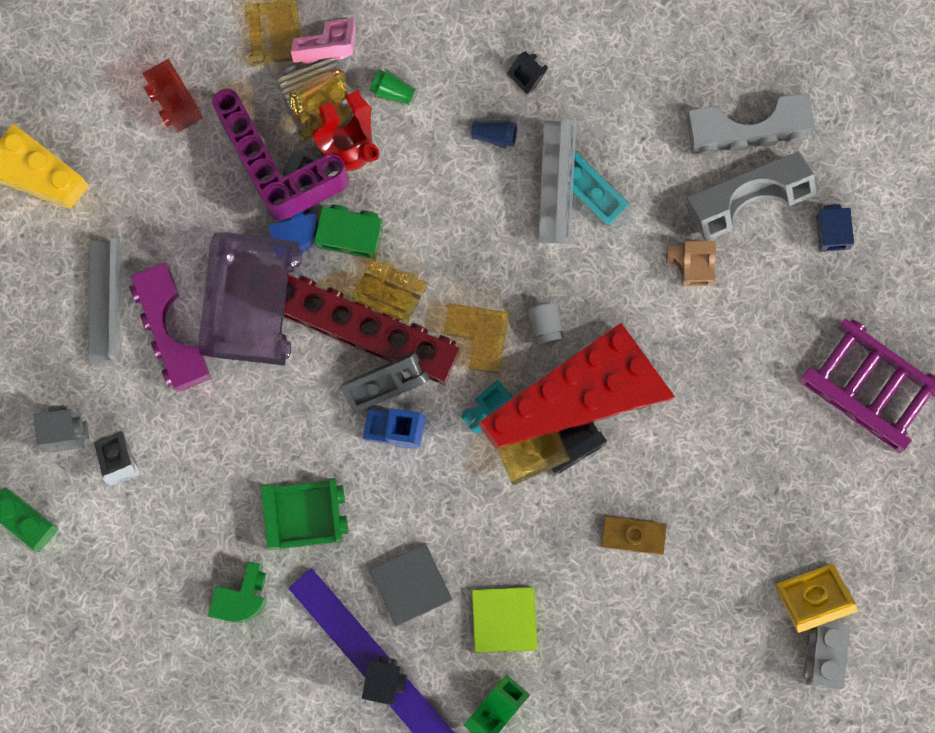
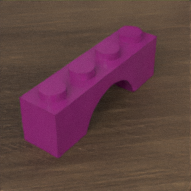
(157, 293)

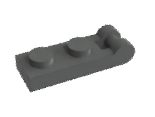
(384, 382)

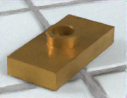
(634, 535)

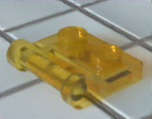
(283, 26)

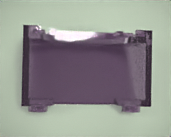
(247, 298)

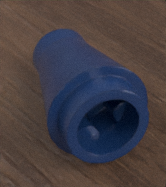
(496, 132)

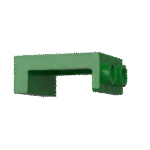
(303, 514)

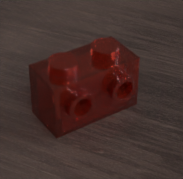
(169, 90)

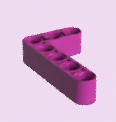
(261, 164)

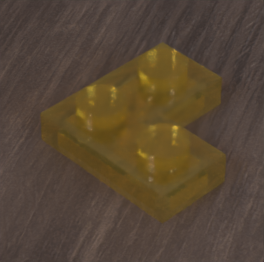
(485, 328)

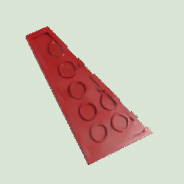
(589, 387)

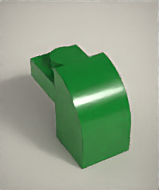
(243, 605)
(497, 707)

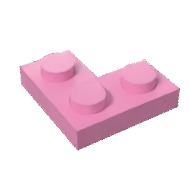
(334, 43)

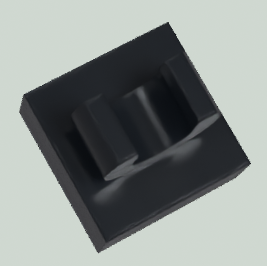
(527, 72)

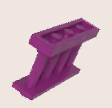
(844, 397)

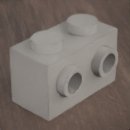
(828, 655)

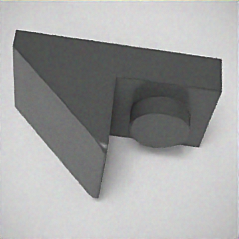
(116, 459)

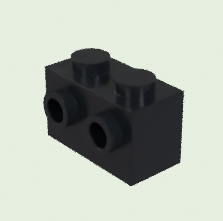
(384, 681)

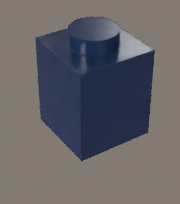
(834, 228)

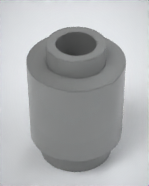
(545, 321)

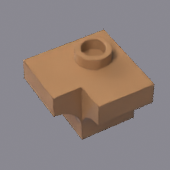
(694, 261)

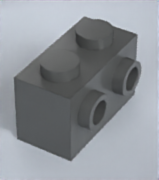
(60, 429)

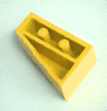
(36, 171)

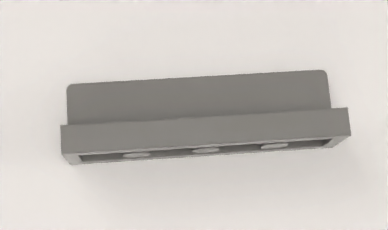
(105, 301)

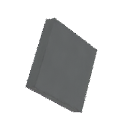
(411, 585)

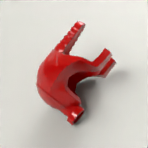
(352, 142)

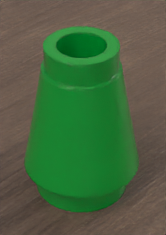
(390, 87)

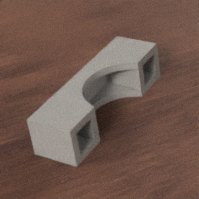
(713, 130)
(782, 180)

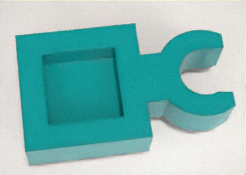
(488, 402)

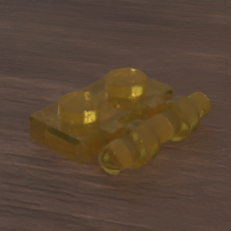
(316, 93)
(388, 297)

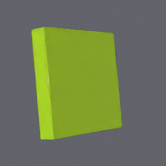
(504, 620)

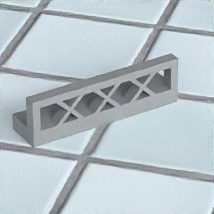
(557, 181)

